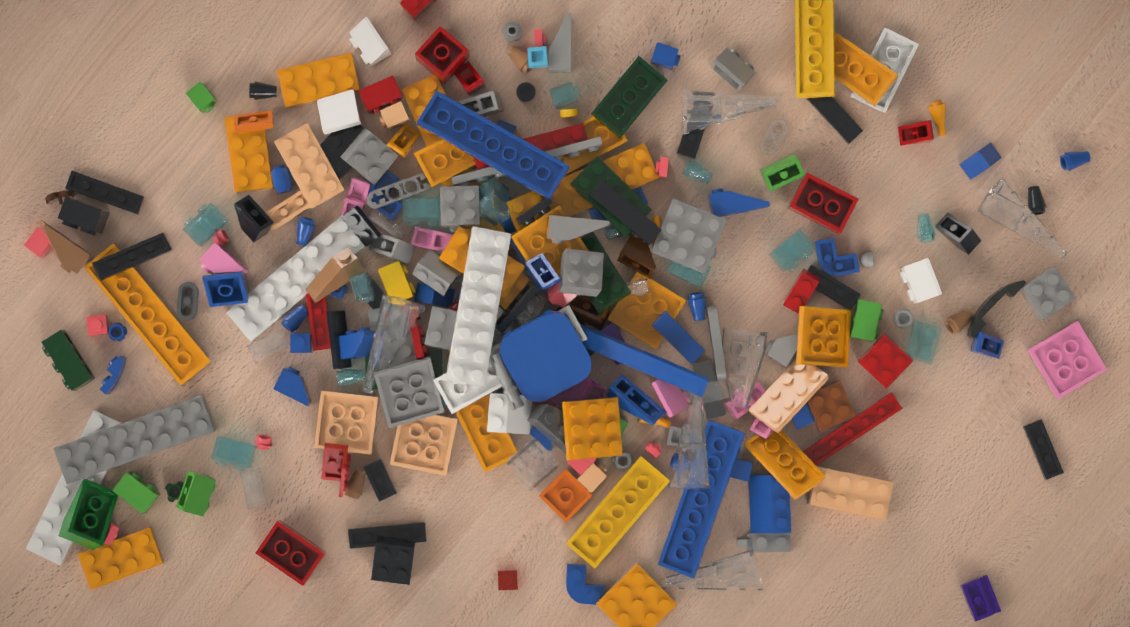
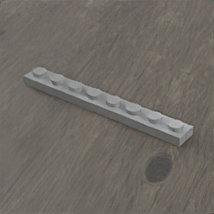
(572, 150)

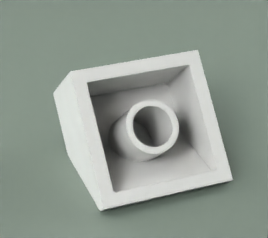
(369, 42)
(920, 281)
(505, 419)

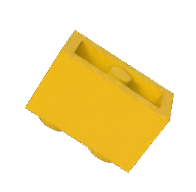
(395, 280)

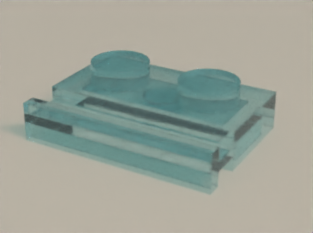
(923, 342)

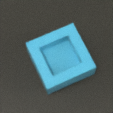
(537, 57)

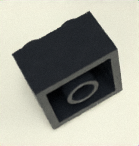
(83, 215)
(393, 560)

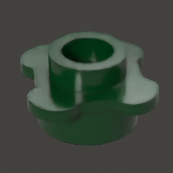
(170, 491)

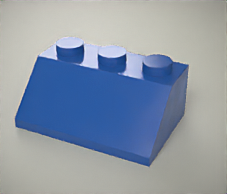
(768, 505)

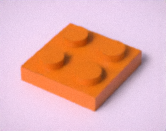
(565, 495)

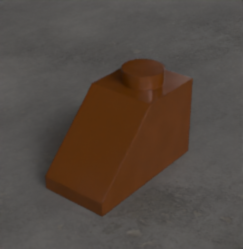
(637, 256)
(586, 312)

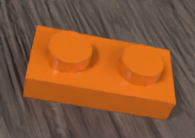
(253, 121)

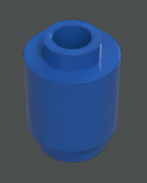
(281, 179)

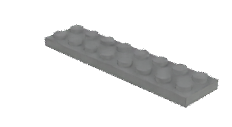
(133, 439)

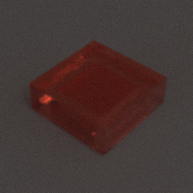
(507, 580)

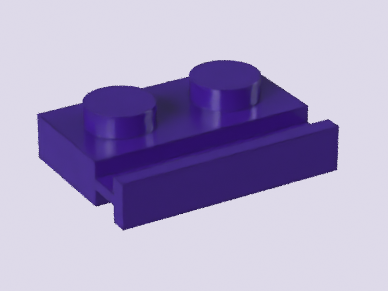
(980, 598)

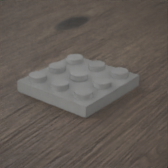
(688, 236)
(408, 392)

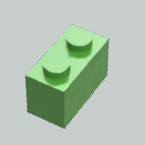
(782, 172)
(866, 320)
(136, 491)
(196, 493)

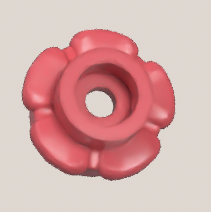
(221, 237)
(263, 442)
(653, 449)

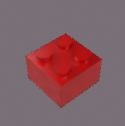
(442, 54)
(885, 360)

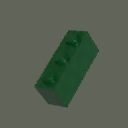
(67, 360)

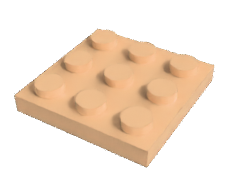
(346, 421)
(425, 444)

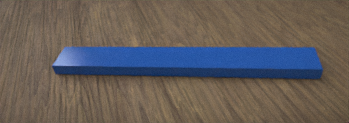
(645, 361)

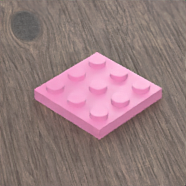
(1067, 359)

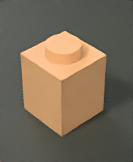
(394, 116)
(592, 477)

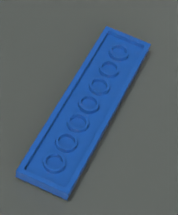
(493, 145)
(700, 506)

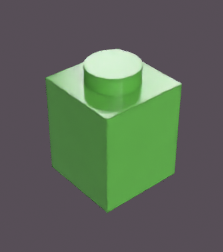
(202, 97)

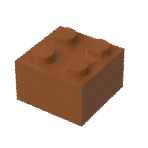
(830, 406)

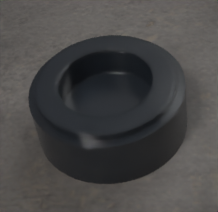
(526, 92)

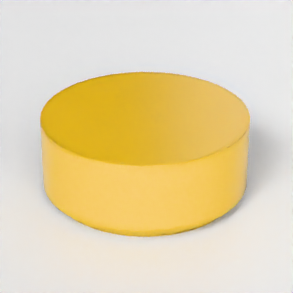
(569, 112)

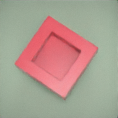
(540, 39)
(661, 167)
(97, 325)
(112, 533)

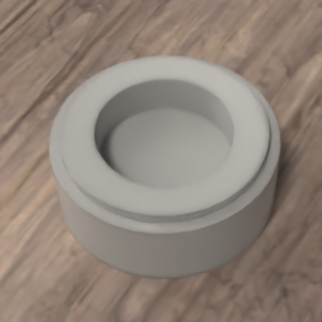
(903, 318)

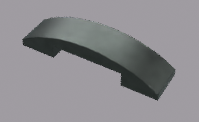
(977, 323)

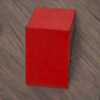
(469, 78)
(916, 133)

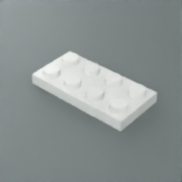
(896, 54)

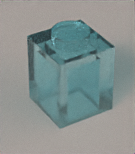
(564, 95)

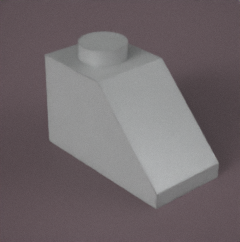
(393, 248)
(782, 349)

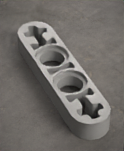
(402, 191)
(716, 342)

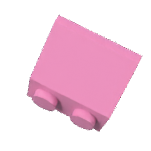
(220, 261)
(670, 397)

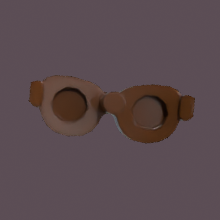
(59, 195)

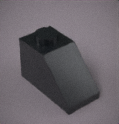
(252, 218)
(958, 233)

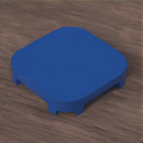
(545, 356)

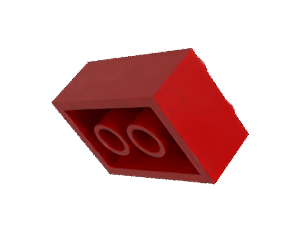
(823, 203)
(291, 552)

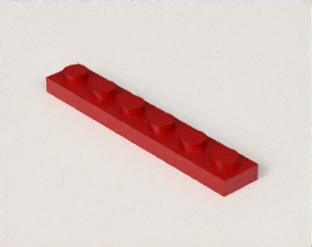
(551, 140)
(853, 429)

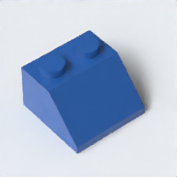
(226, 288)

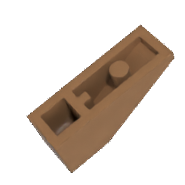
(67, 252)
(335, 274)

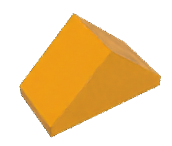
(404, 140)

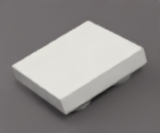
(338, 111)

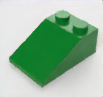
(89, 515)

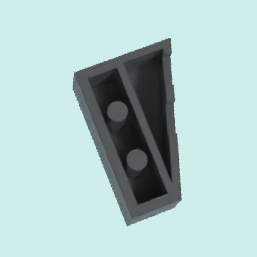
(550, 423)

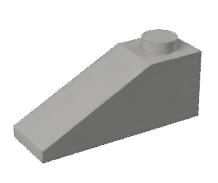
(560, 50)
(484, 104)
(568, 228)

